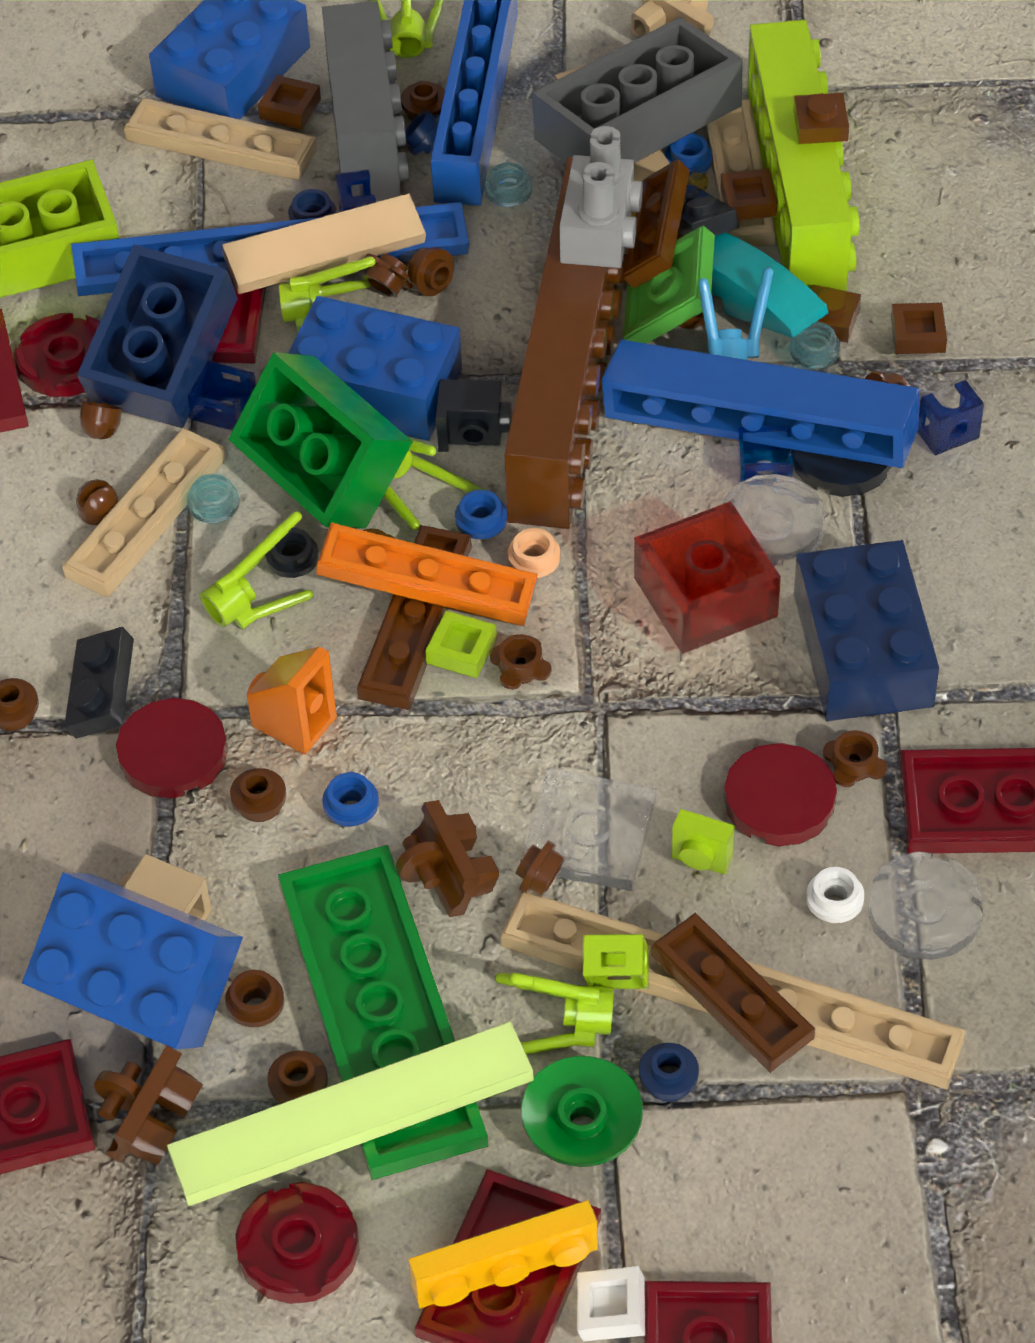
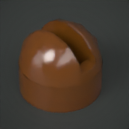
(100, 419)
(95, 501)

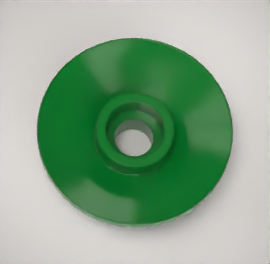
(576, 1089)

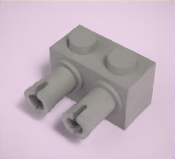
(599, 204)

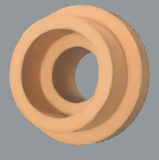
(534, 543)

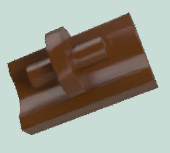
(440, 859)
(139, 1132)

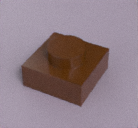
(289, 102)
(821, 118)
(749, 193)
(842, 310)
(918, 328)

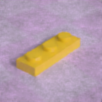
(504, 1255)

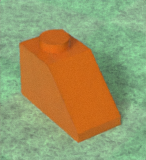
(294, 699)

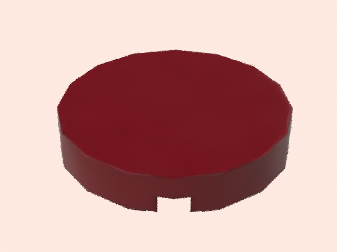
(54, 352)
(171, 747)
(780, 794)
(297, 1243)

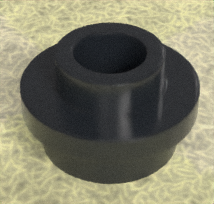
(293, 555)

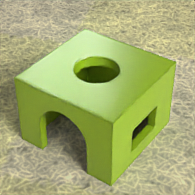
(616, 950)

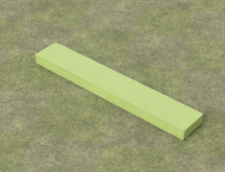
(349, 1113)

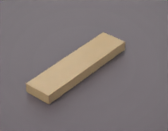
(221, 138)
(734, 150)
(323, 243)
(143, 513)

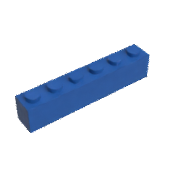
(472, 101)
(724, 393)

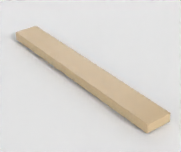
(841, 1020)

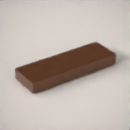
(657, 224)
(733, 992)

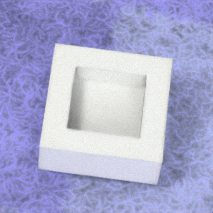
(610, 1303)

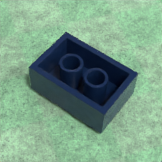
(157, 335)
(865, 630)

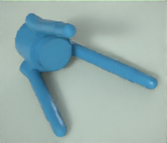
(729, 341)

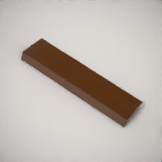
(408, 626)

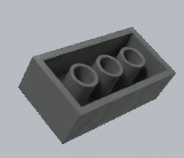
(645, 90)
(365, 97)

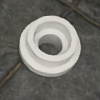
(836, 882)

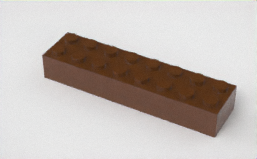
(559, 386)

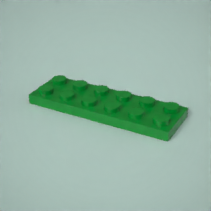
(375, 992)

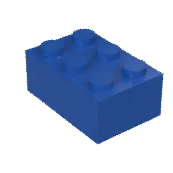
(229, 54)
(384, 358)
(132, 960)

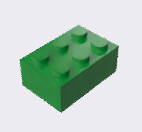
(320, 440)

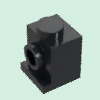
(471, 413)

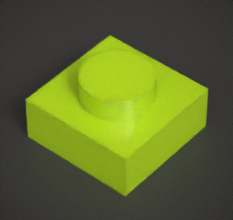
(461, 644)
(702, 842)

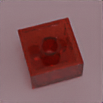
(706, 577)

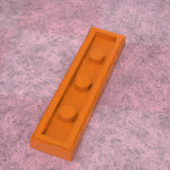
(427, 574)

